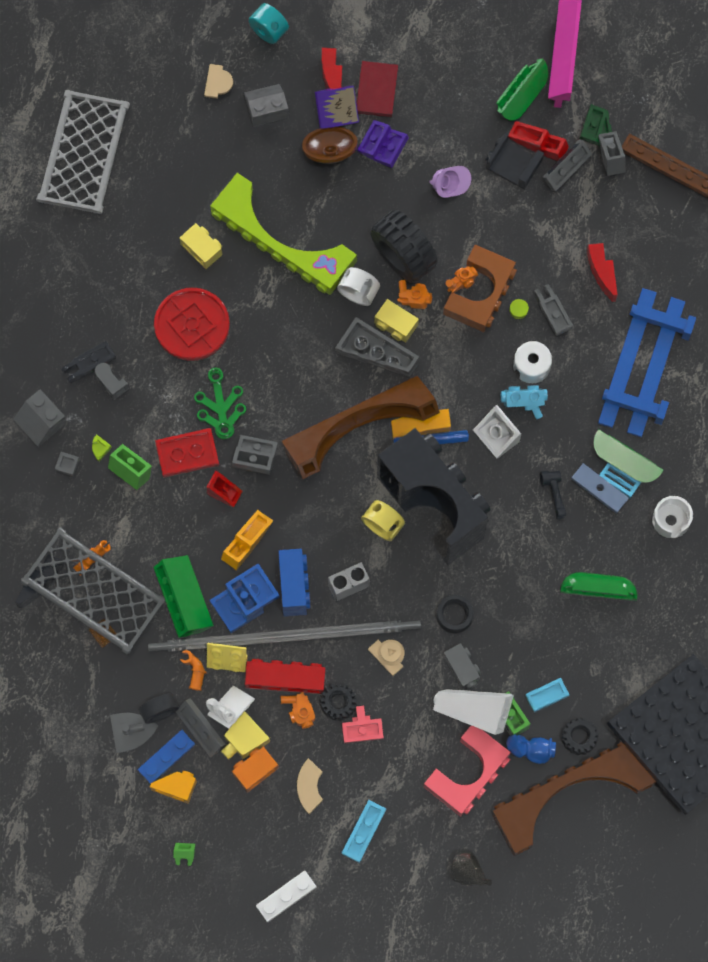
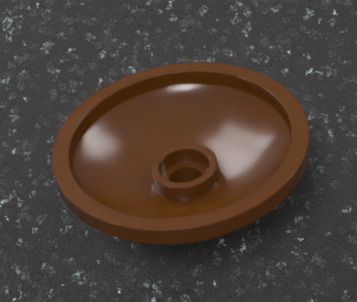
(329, 145)

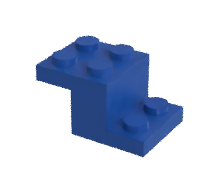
(244, 598)

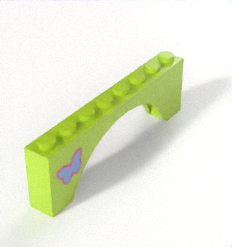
(319, 267)

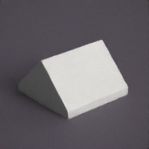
(497, 432)

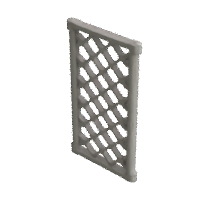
(68, 95)

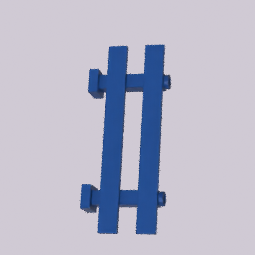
(643, 405)

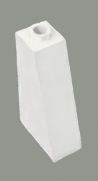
(479, 709)

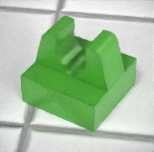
(184, 850)

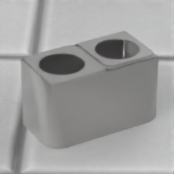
(348, 589)

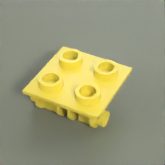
(226, 657)

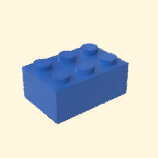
(294, 582)

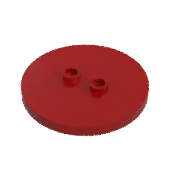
(191, 324)

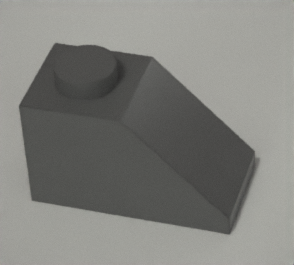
(612, 153)

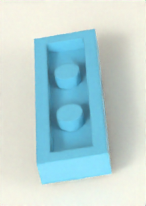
(363, 831)

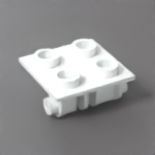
(229, 707)

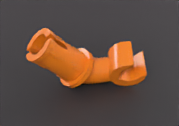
(99, 549)
(198, 670)

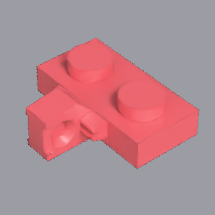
(362, 728)

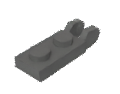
(554, 311)

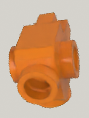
(463, 279)
(417, 297)
(302, 710)

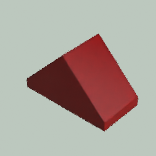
(223, 489)

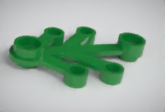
(220, 406)

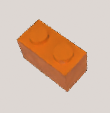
(254, 769)

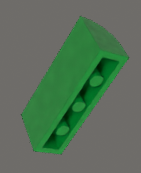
(183, 596)

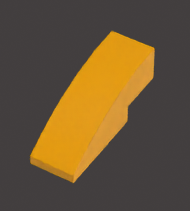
(434, 424)
(246, 540)

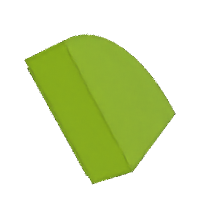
(100, 447)

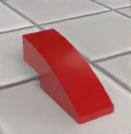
(331, 72)
(538, 139)
(602, 270)

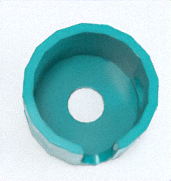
(265, 19)

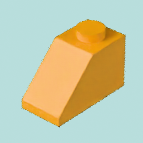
(176, 785)

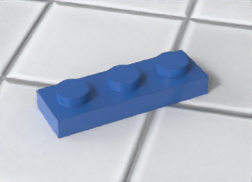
(166, 757)

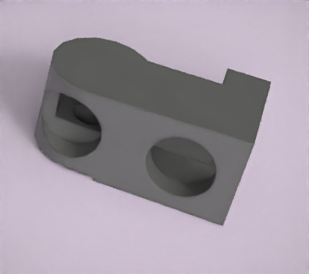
(109, 381)

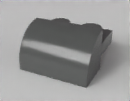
(255, 454)

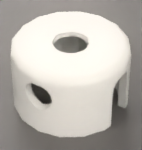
(357, 287)
(528, 371)
(672, 506)

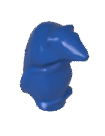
(536, 750)

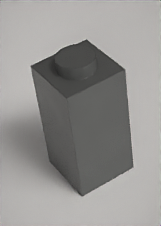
(461, 666)

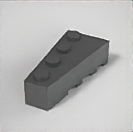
(373, 347)

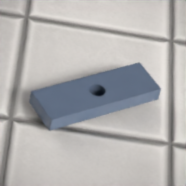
(591, 480)

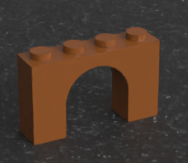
(479, 313)

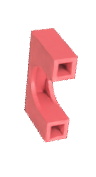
(460, 797)

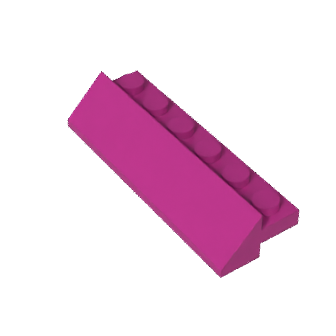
(564, 51)

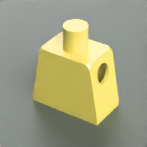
(244, 737)

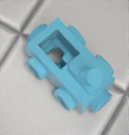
(530, 398)

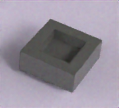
(67, 464)

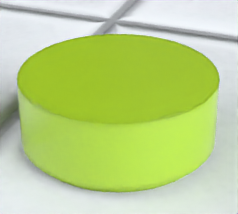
(518, 309)

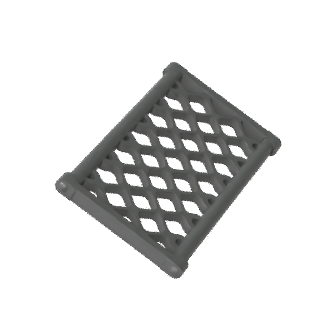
(61, 533)

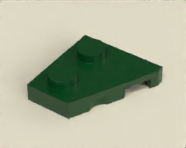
(595, 123)

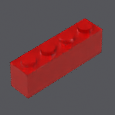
(285, 677)

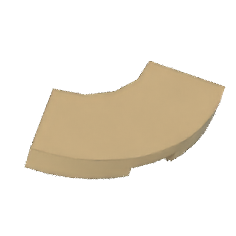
(307, 786)

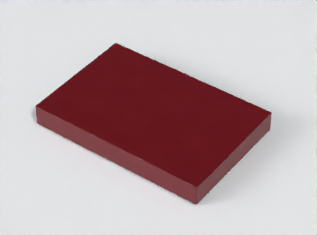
(377, 88)

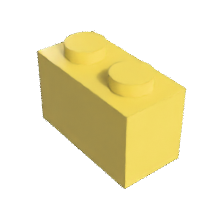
(201, 245)
(396, 321)

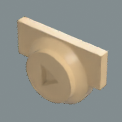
(218, 81)
(389, 654)

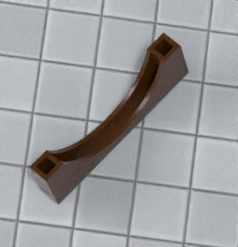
(310, 446)
(519, 816)

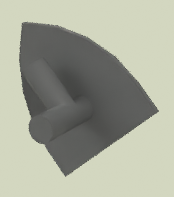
(130, 731)

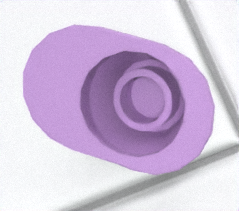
(451, 181)

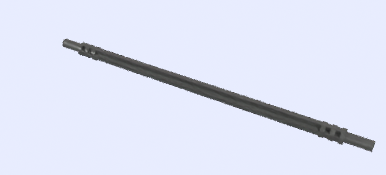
(286, 635)

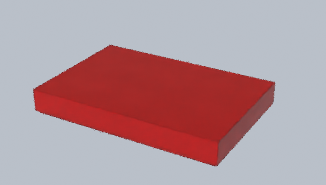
(187, 452)

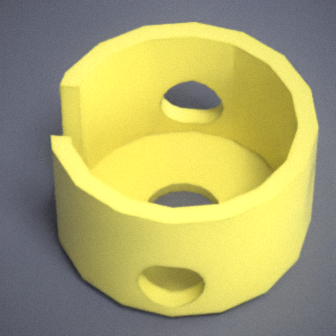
(381, 518)

